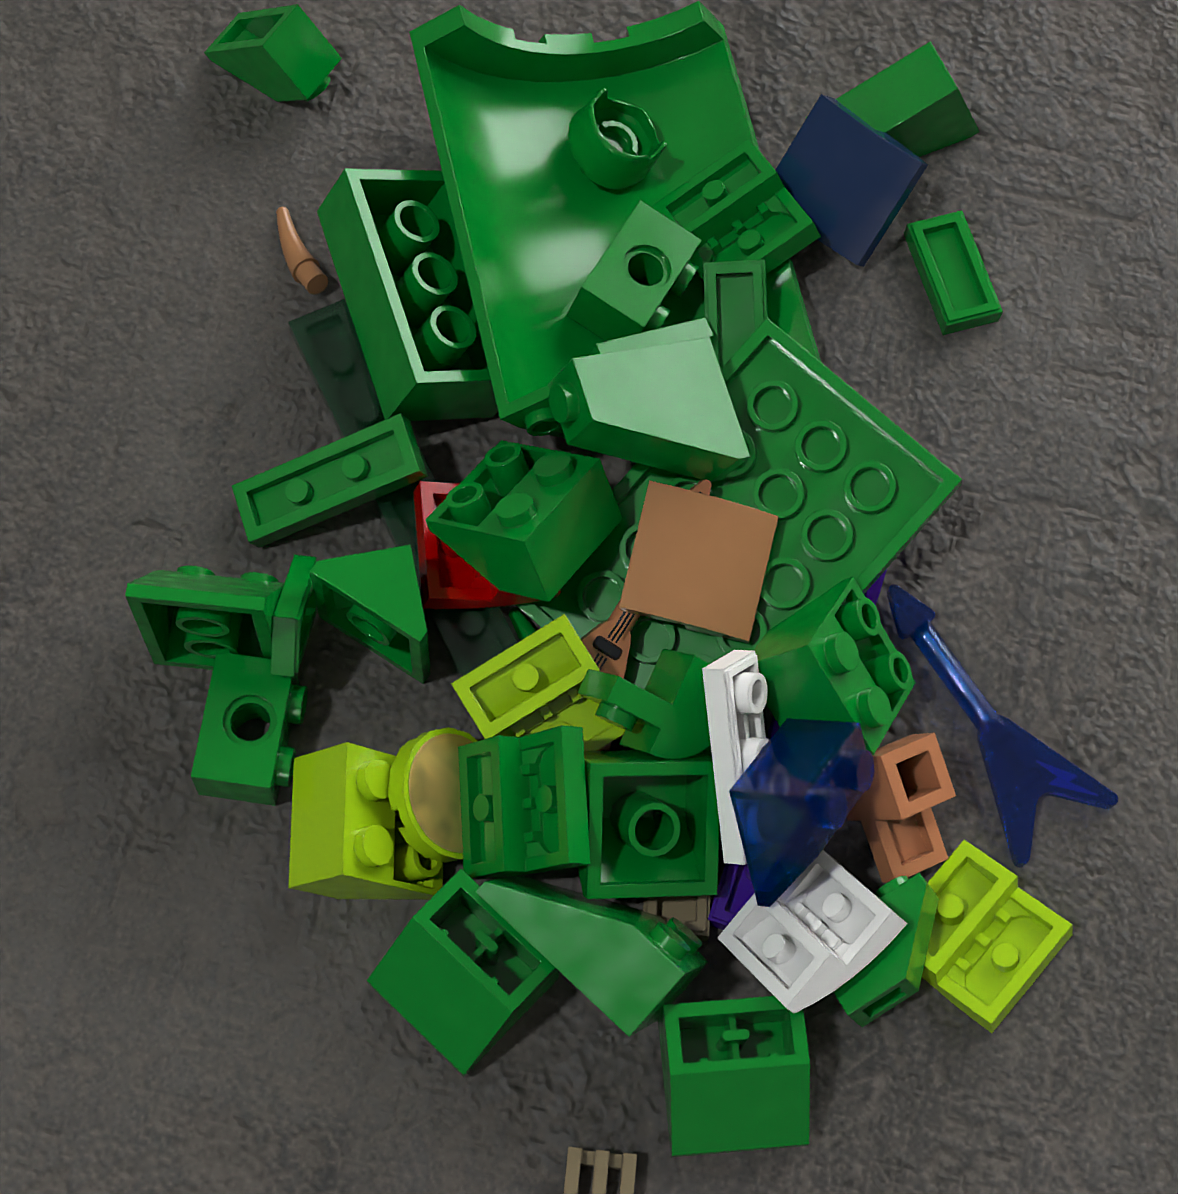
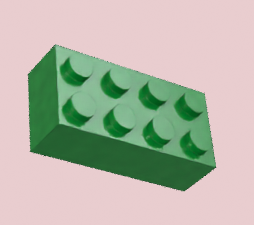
(408, 293)

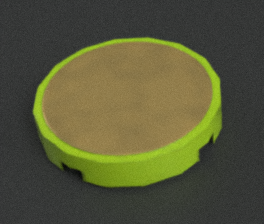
(427, 793)

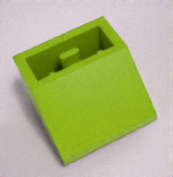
(346, 834)

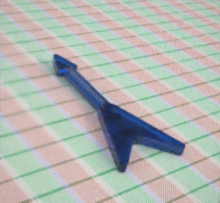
(1015, 761)

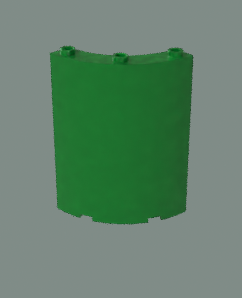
(525, 208)

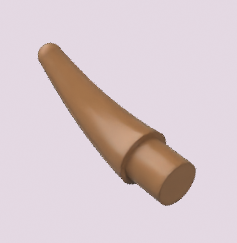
(300, 262)

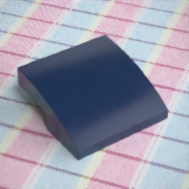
(848, 178)

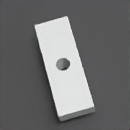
(737, 733)

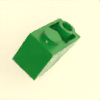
(899, 967)

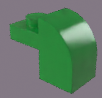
(663, 718)

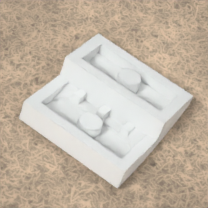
(812, 934)

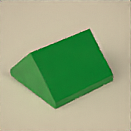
(376, 604)

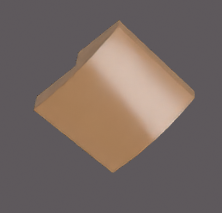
(698, 562)

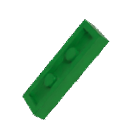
(329, 480)

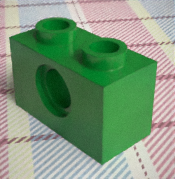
(644, 248)
(238, 768)

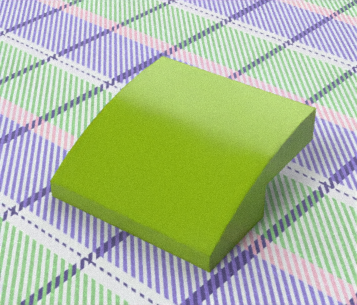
(536, 688)
(987, 936)

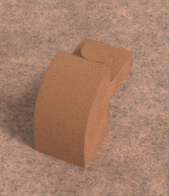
(898, 805)

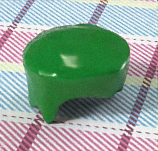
(613, 142)

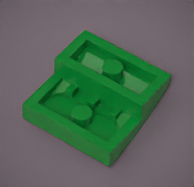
(739, 211)
(524, 803)

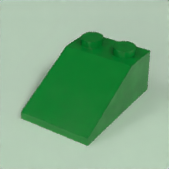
(196, 614)
(610, 952)

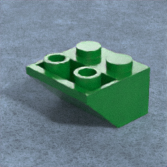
(528, 517)
(835, 664)
(461, 974)
(734, 1076)

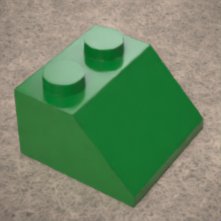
(650, 826)

